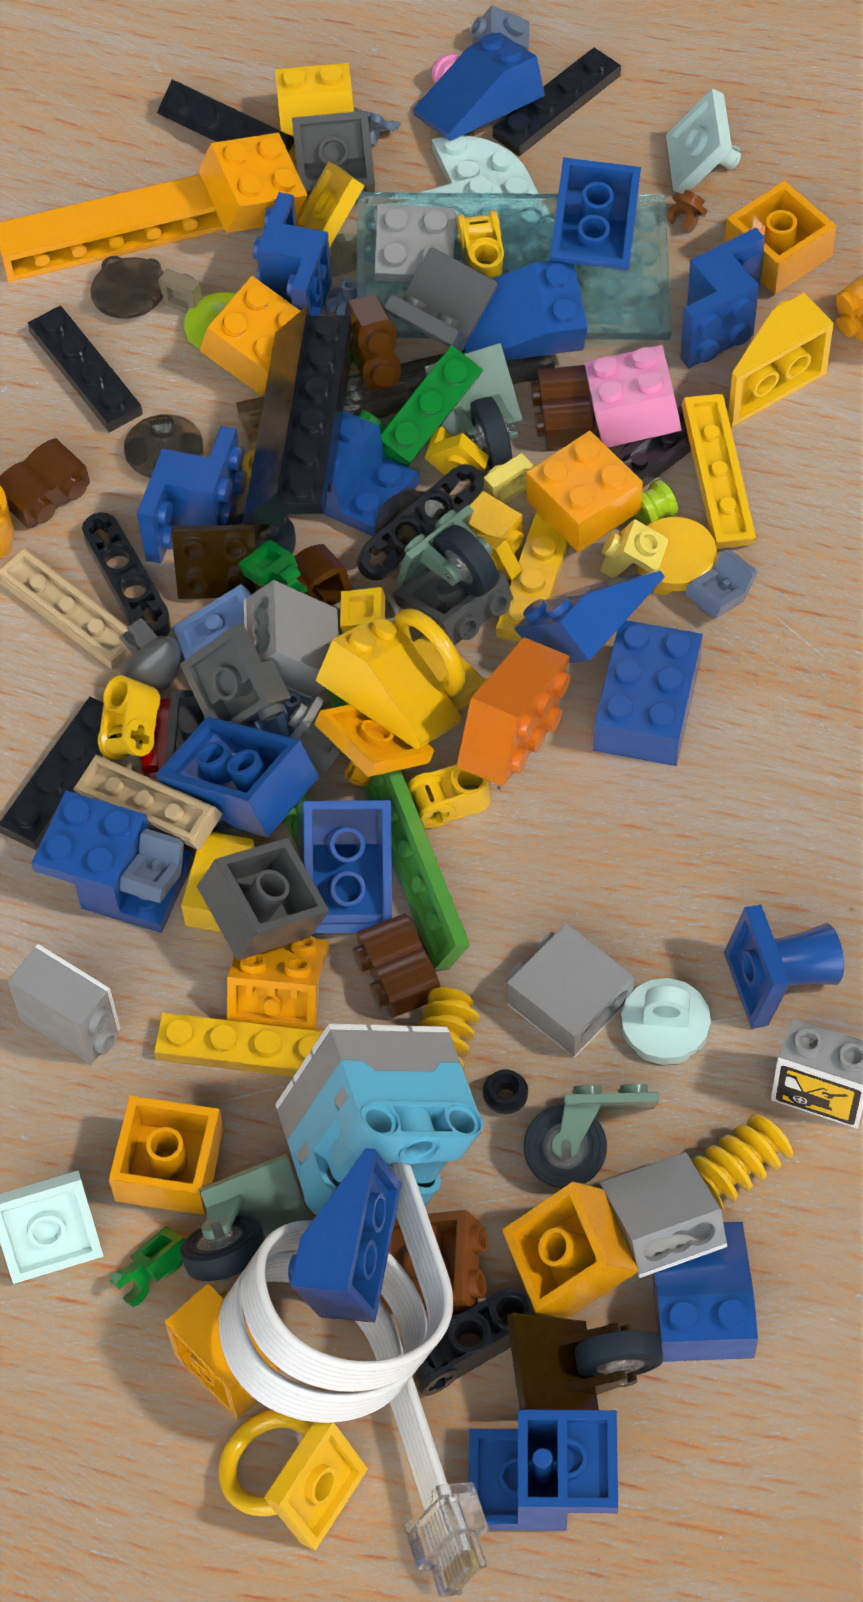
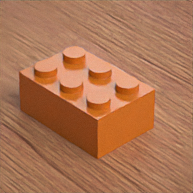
(514, 711)

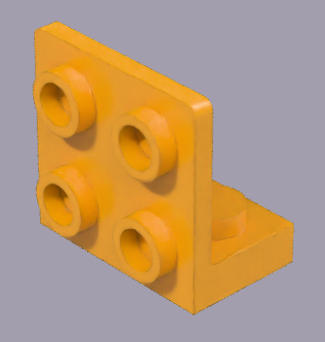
(278, 985)

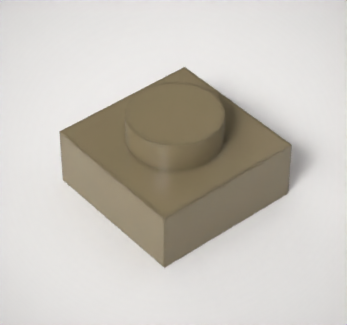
(180, 290)

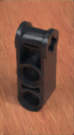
(452, 1360)

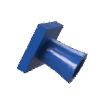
(768, 966)

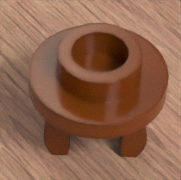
(689, 204)

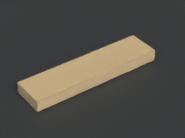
(65, 607)
(166, 808)

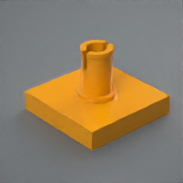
(368, 744)

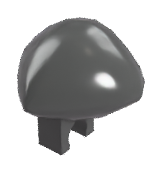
(154, 657)

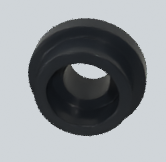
(505, 1080)

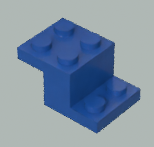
(293, 258)
(722, 298)
(364, 476)
(191, 492)
(92, 848)
(546, 1468)

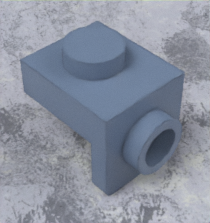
(498, 20)
(723, 585)
(155, 866)

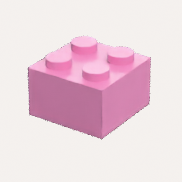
(633, 396)

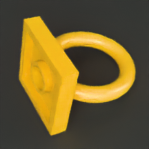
(441, 656)
(310, 1486)

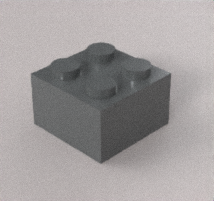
(262, 898)

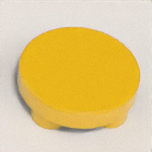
(688, 554)

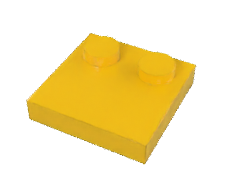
(330, 201)

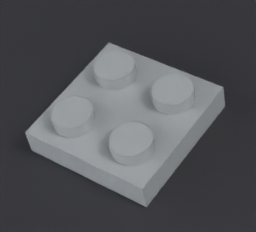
(406, 236)

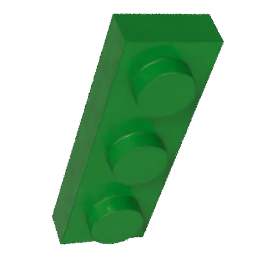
(430, 405)

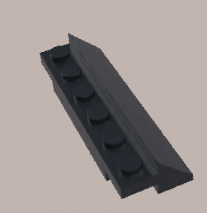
(300, 419)

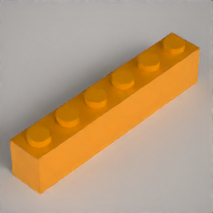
(107, 227)

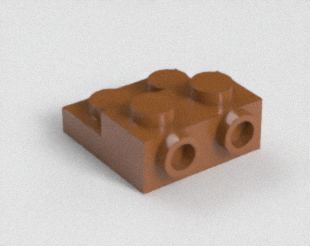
(460, 1243)

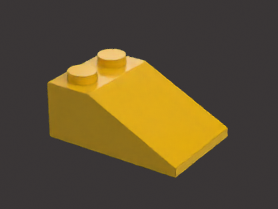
(312, 93)
(782, 357)
(388, 682)

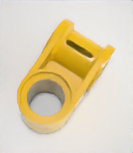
(481, 241)
(130, 714)
(448, 795)

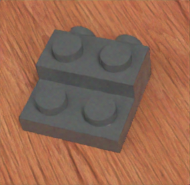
(337, 139)
(451, 606)
(234, 681)

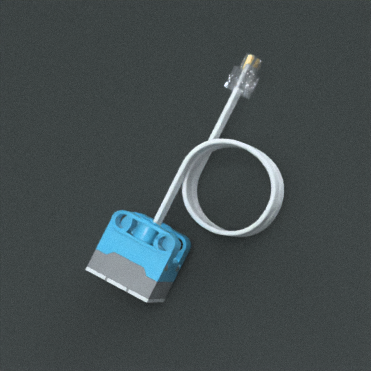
(411, 1104)

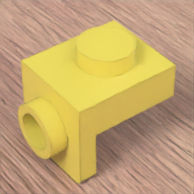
(508, 480)
(633, 545)

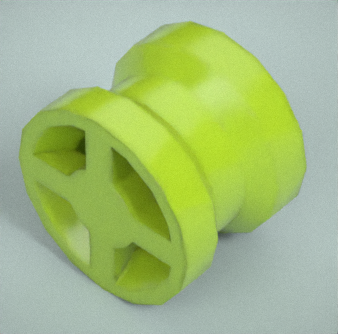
(657, 503)

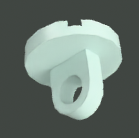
(665, 1021)

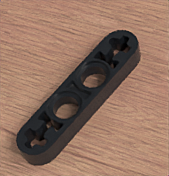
(418, 520)
(127, 576)

